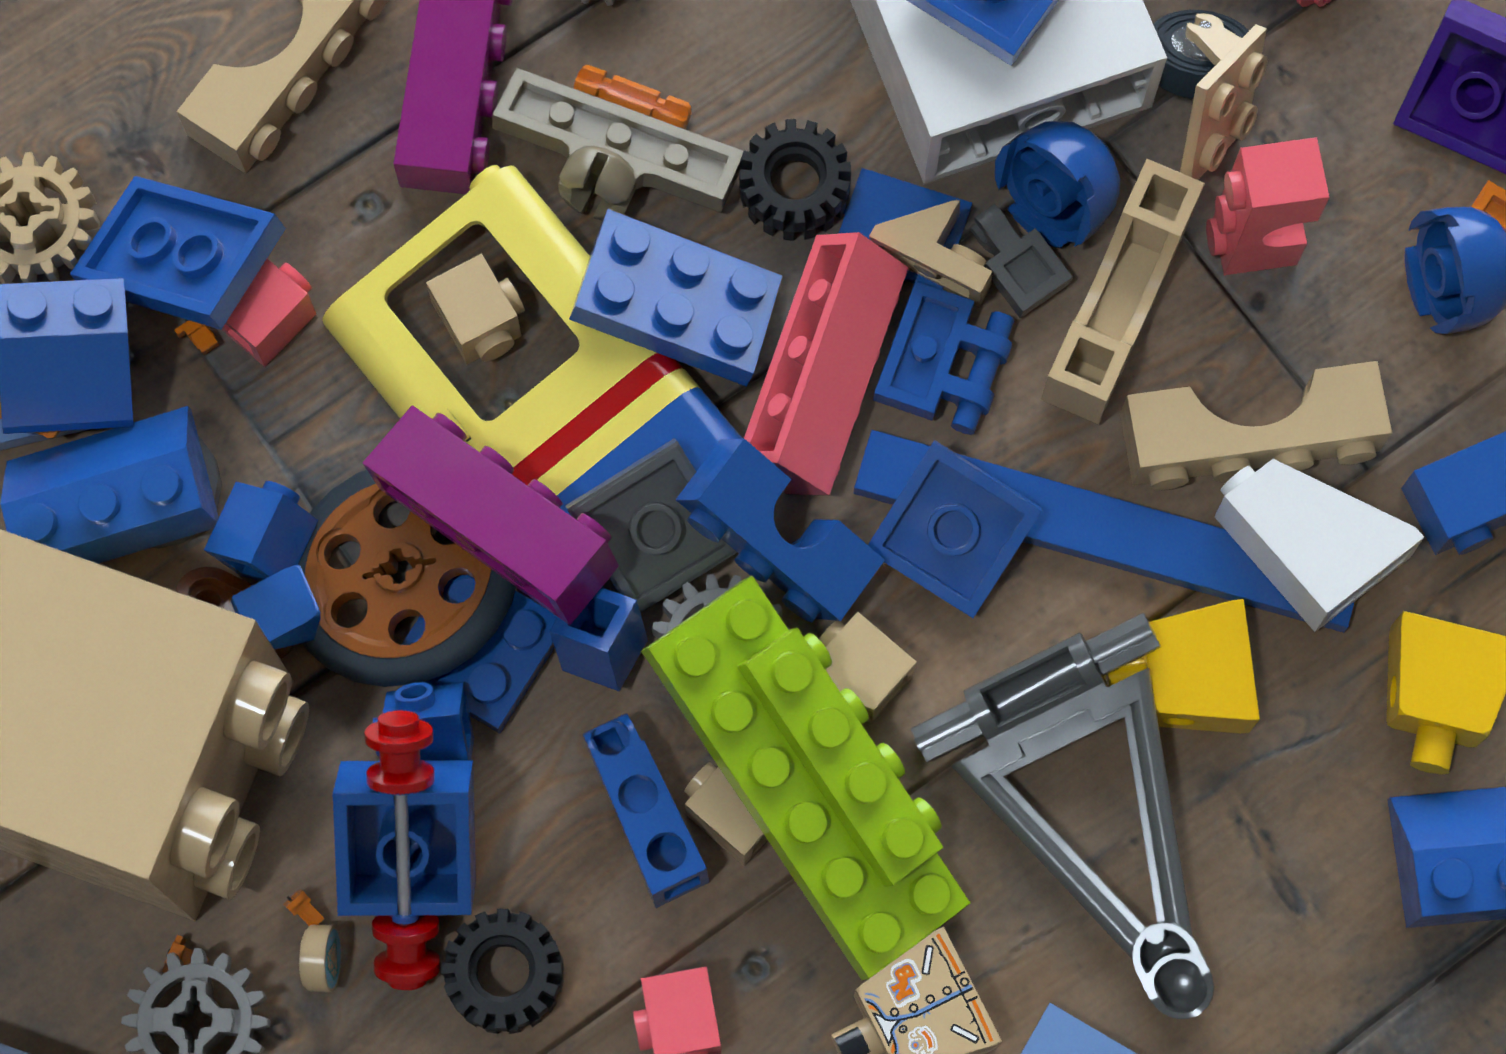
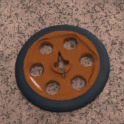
(368, 649)

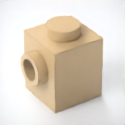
(477, 309)

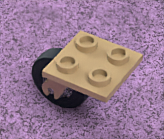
(1219, 69)

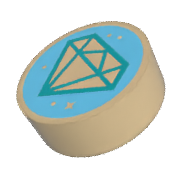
(320, 958)

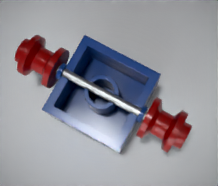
(404, 845)

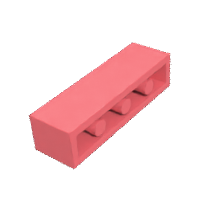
(825, 359)

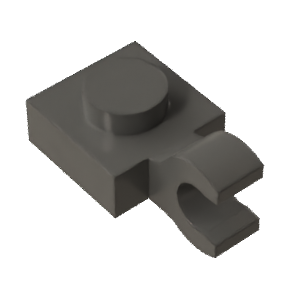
(1021, 268)

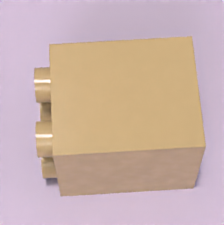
(133, 728)

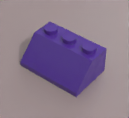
(1462, 86)

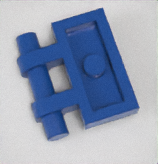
(925, 351)

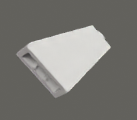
(1312, 538)

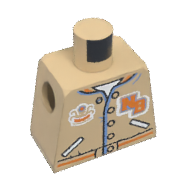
(920, 1007)

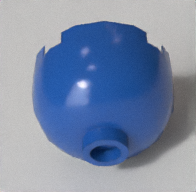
(1059, 181)
(1457, 268)

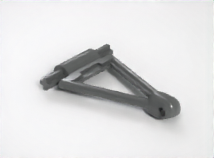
(1044, 708)

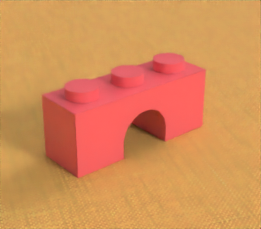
(1266, 204)

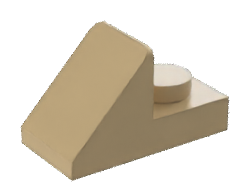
(919, 243)

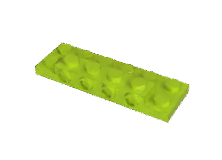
(810, 774)

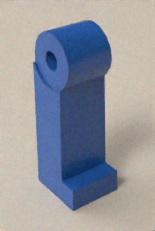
(646, 811)

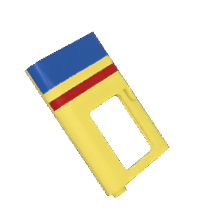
(584, 417)

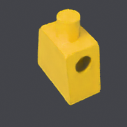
(1201, 670)
(1443, 686)

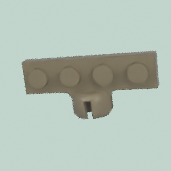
(614, 147)

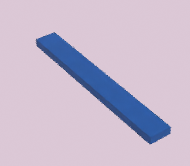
(1103, 530)

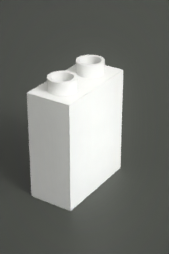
(965, 104)

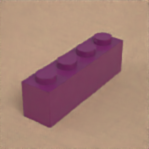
(449, 94)
(493, 513)

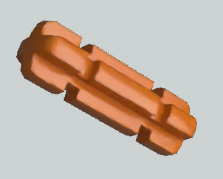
(633, 96)

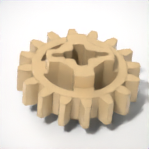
(56, 230)

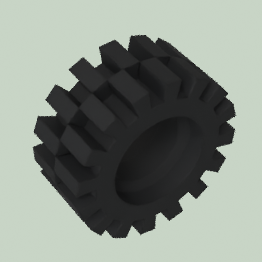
(794, 145)
(496, 931)

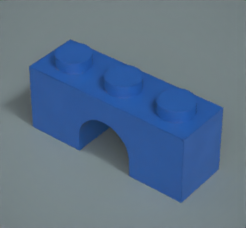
(735, 502)

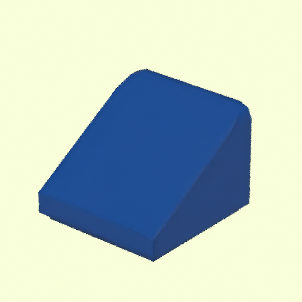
(281, 607)

